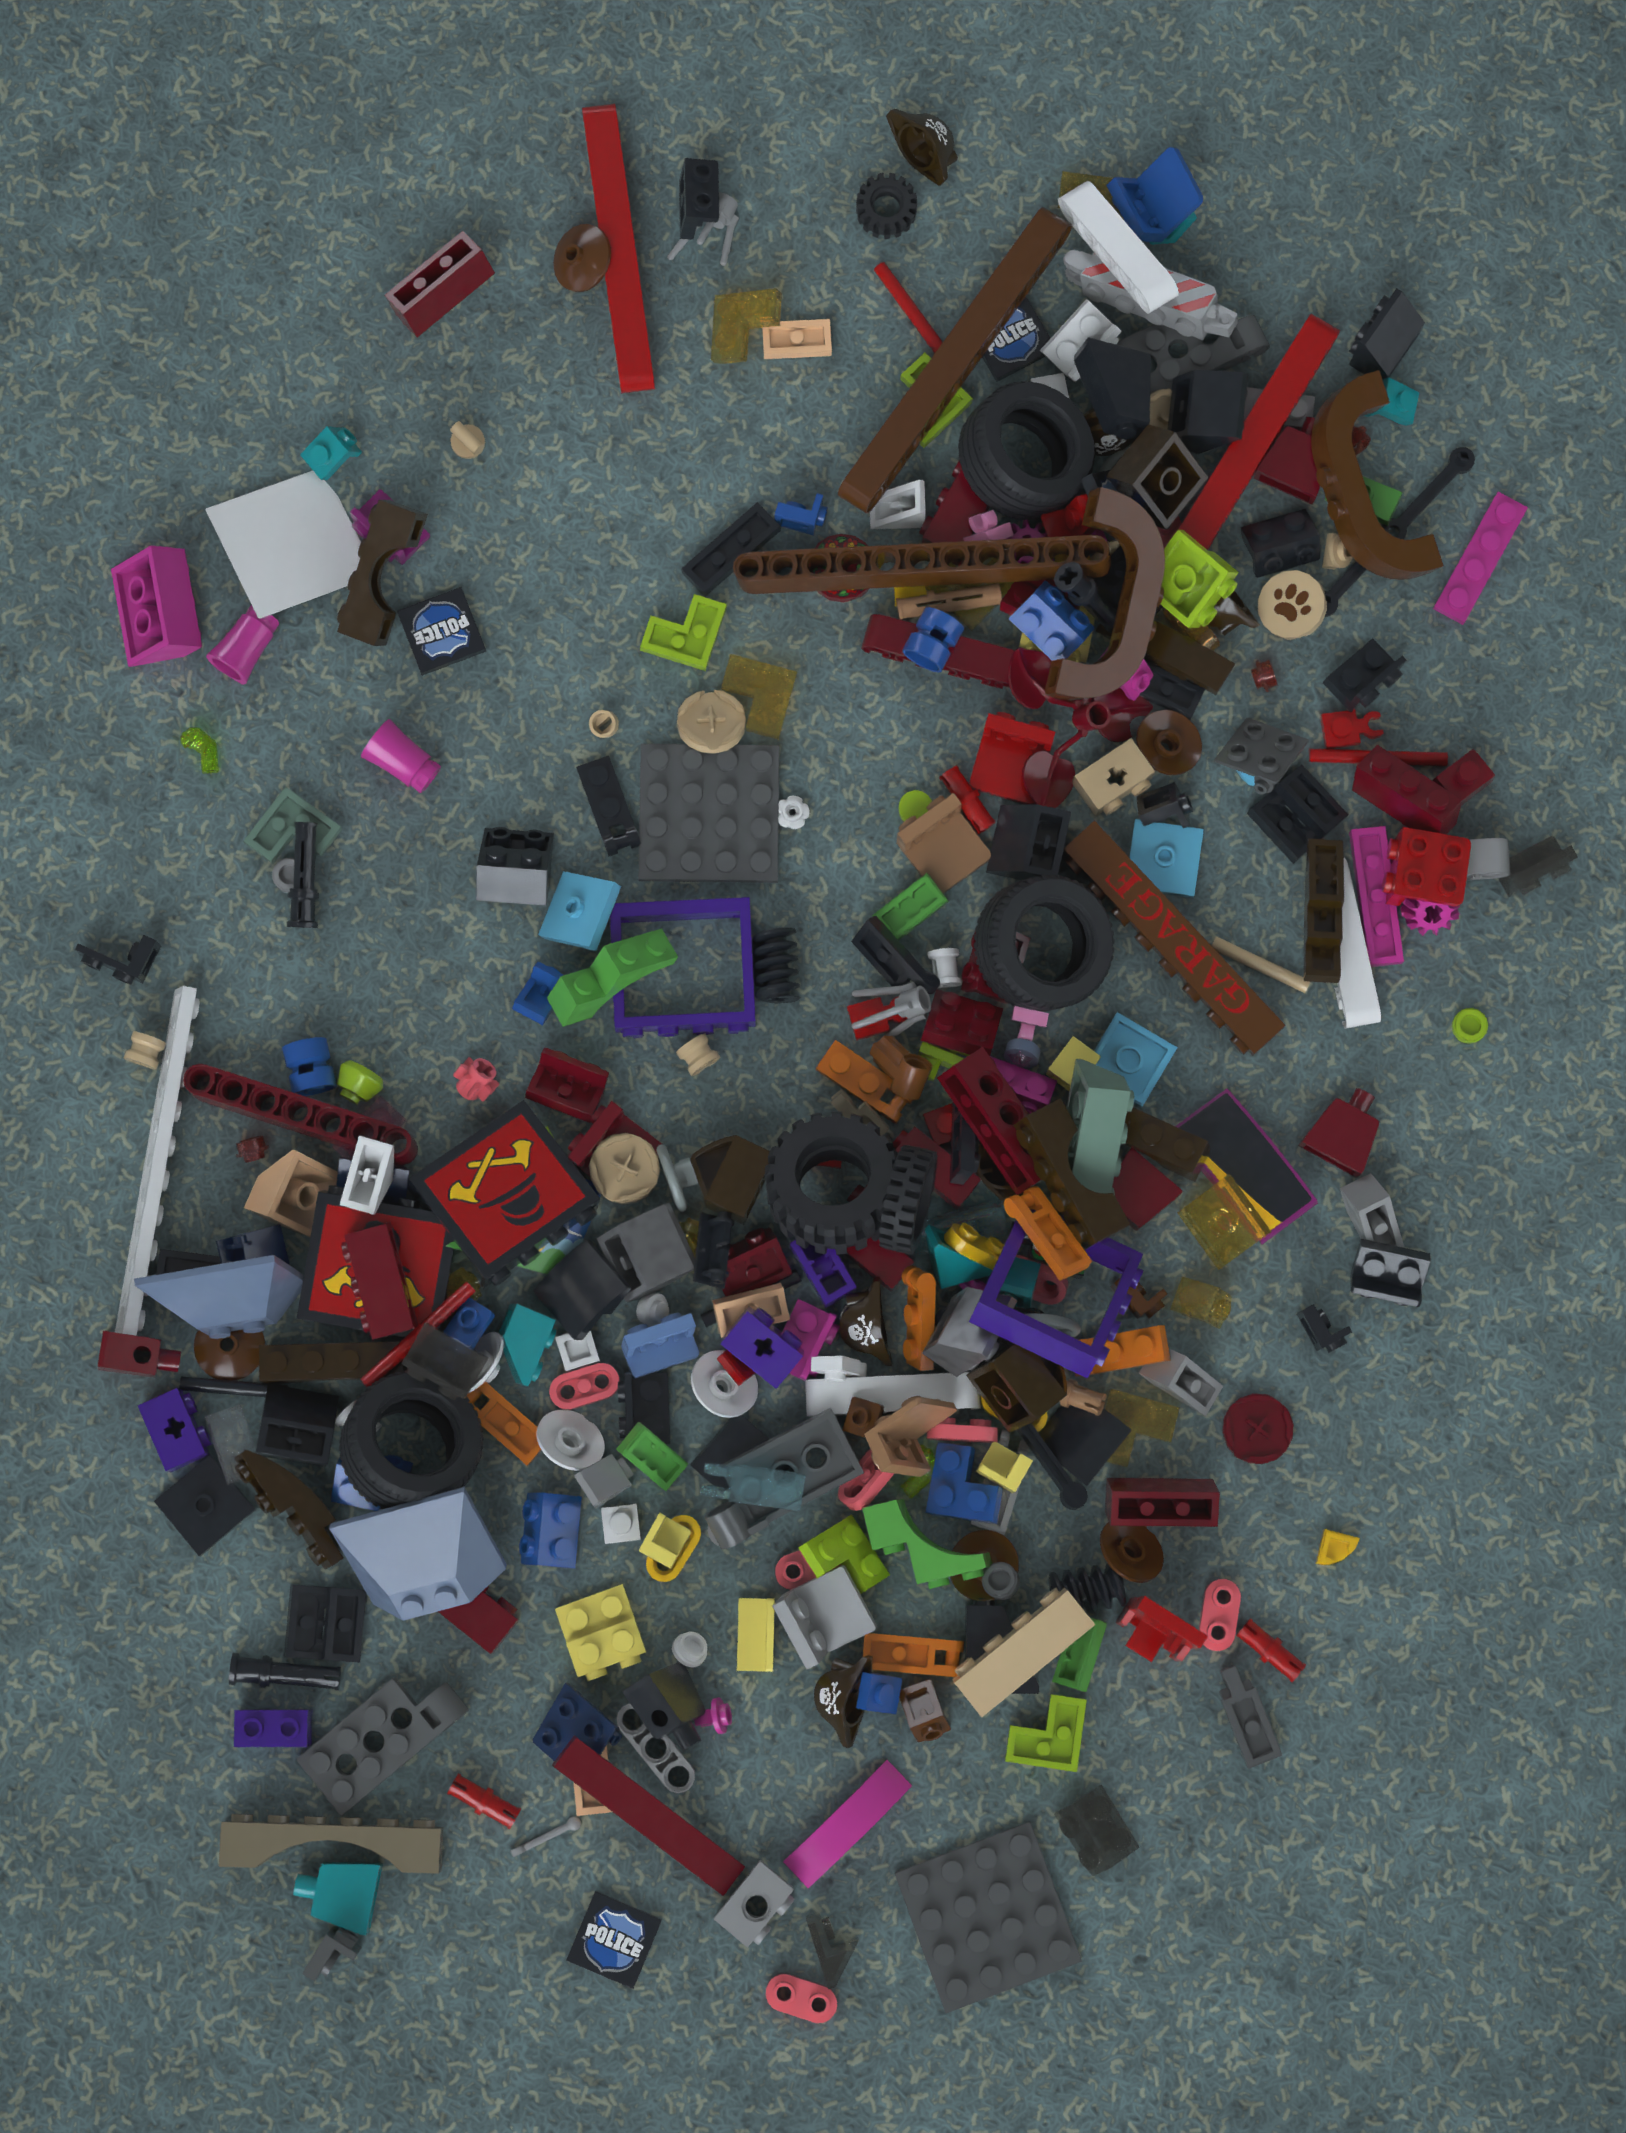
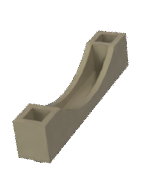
(408, 1848)

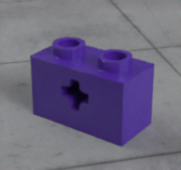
(825, 1273)
(768, 1364)
(158, 1417)
(273, 1728)

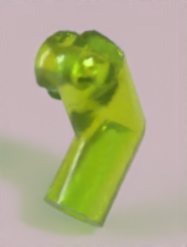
(203, 744)
(914, 1484)

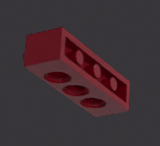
(991, 1112)

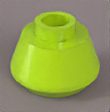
(358, 1082)

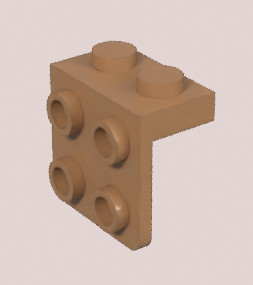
(942, 843)
(896, 1435)

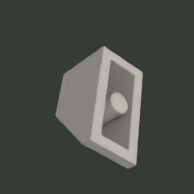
(1371, 1211)
(1184, 1381)
(604, 1479)

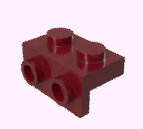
(567, 1084)

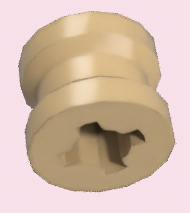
(144, 1050)
(698, 1054)

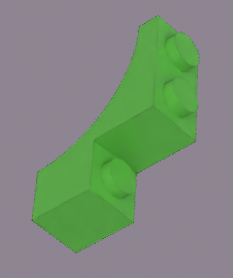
(618, 965)
(892, 1526)

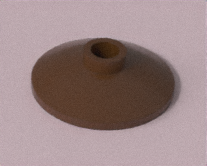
(590, 264)
(1177, 733)
(228, 1364)
(983, 1542)
(1132, 1552)

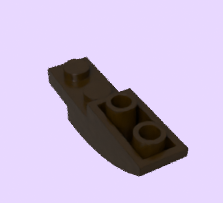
(283, 1491)

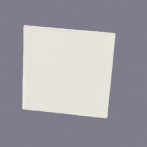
(288, 542)

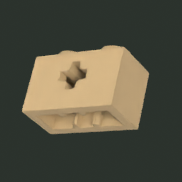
(1122, 761)

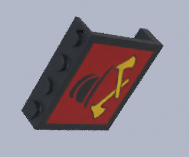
(506, 1193)
(327, 1277)

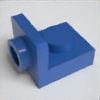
(797, 518)

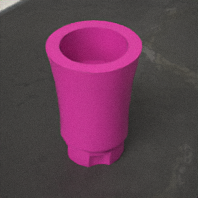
(243, 645)
(401, 757)

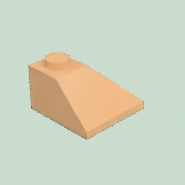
(289, 1191)

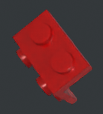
(1003, 754)
(1426, 867)

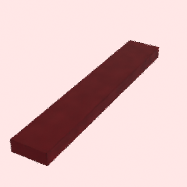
(648, 1815)

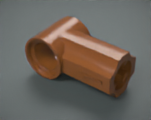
(905, 1069)

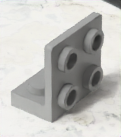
(824, 1615)

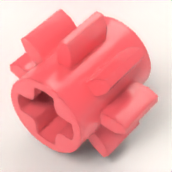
(476, 1079)

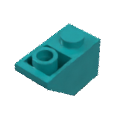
(524, 1339)

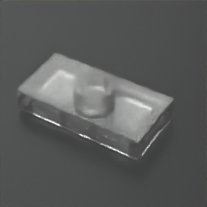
(230, 1438)

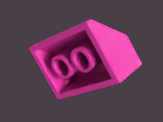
(156, 606)

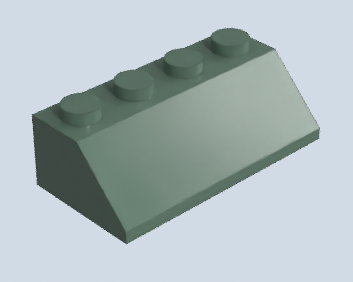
(1099, 1110)

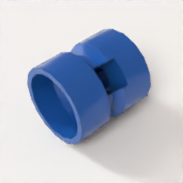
(935, 635)
(306, 1055)

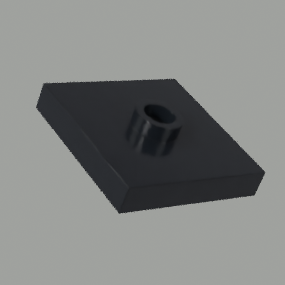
(204, 1505)

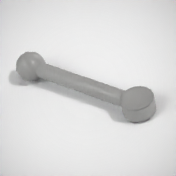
(572, 1824)

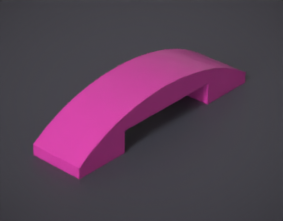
(847, 1824)

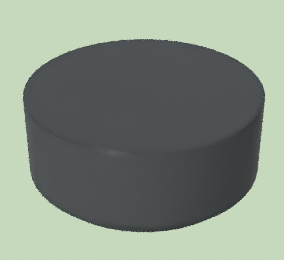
(1001, 1581)

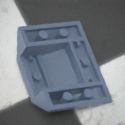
(228, 1295)
(421, 1554)

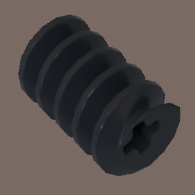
(774, 965)
(1092, 1587)

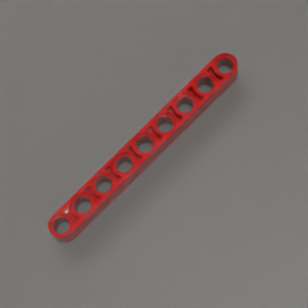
(623, 273)
(1259, 430)

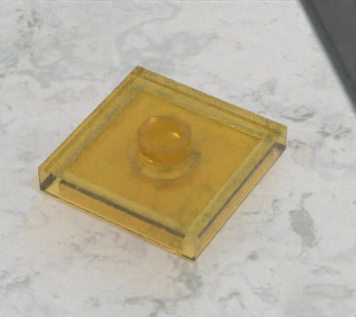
(1224, 1222)

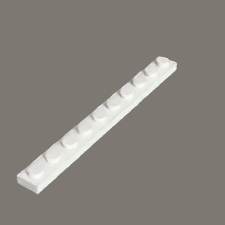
(159, 1148)

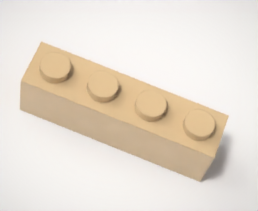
(1022, 1651)

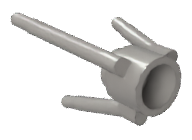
(727, 208)
(911, 1003)

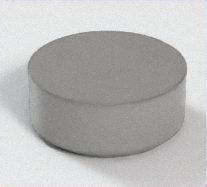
(284, 874)

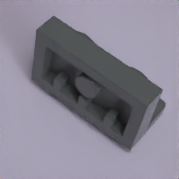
(326, 1953)

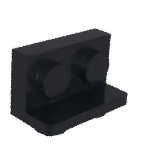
(698, 195)
(1363, 675)
(1389, 1273)
(645, 1402)

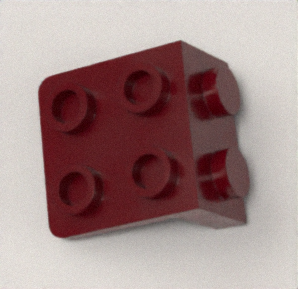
(606, 1122)

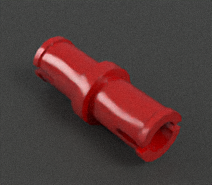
(969, 798)
(1271, 1650)
(483, 1801)

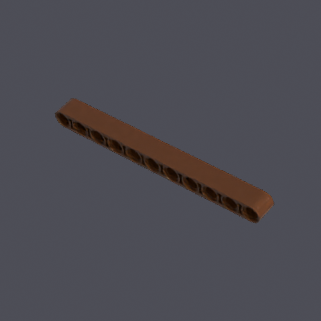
(954, 360)
(908, 555)

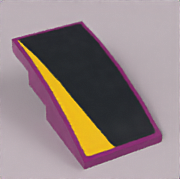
(1252, 1160)

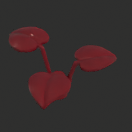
(1047, 776)

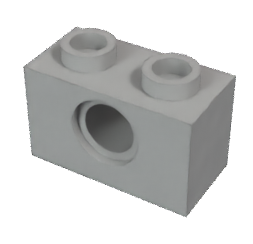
(761, 1882)

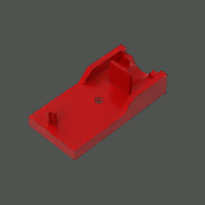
(1158, 1627)

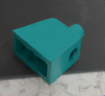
(342, 1893)

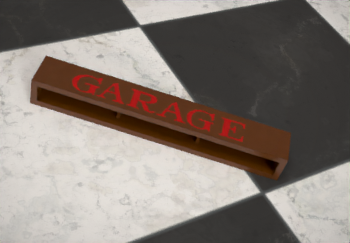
(1173, 939)

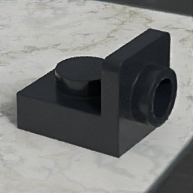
(1163, 803)
(1317, 1325)

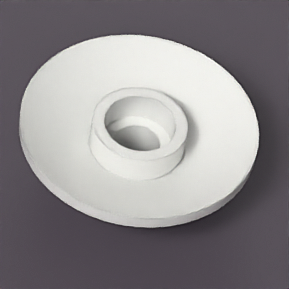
(491, 1346)
(734, 1400)
(570, 1439)

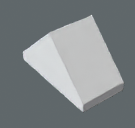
(900, 507)
(368, 1175)

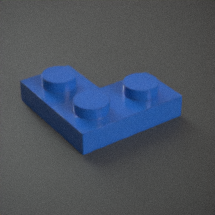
(953, 1493)

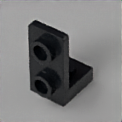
(140, 956)

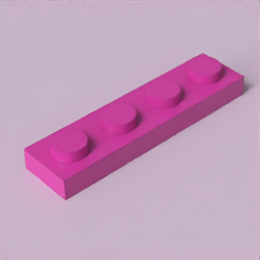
(1480, 558)
(1378, 919)

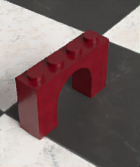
(890, 1263)

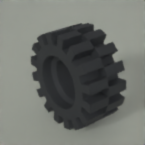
(886, 187)

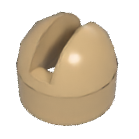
(600, 718)

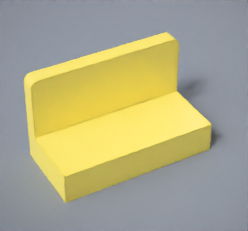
(755, 1634)

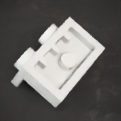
(1083, 323)

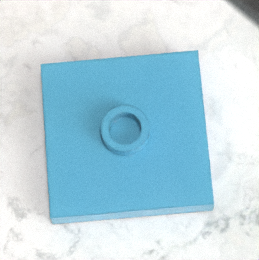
(1168, 855)
(579, 910)
(1135, 1055)

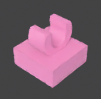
(986, 527)
(1028, 1020)

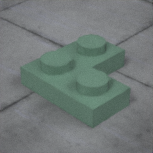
(278, 826)

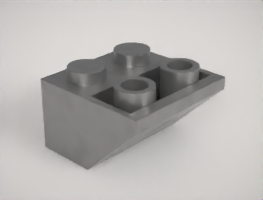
(648, 1251)
(956, 1341)

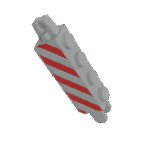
(1190, 313)

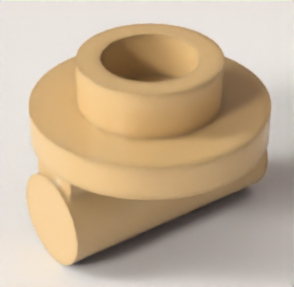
(467, 440)
(1335, 553)

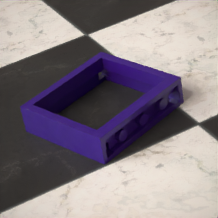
(687, 910)
(1042, 1338)

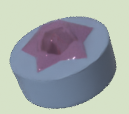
(1022, 1053)

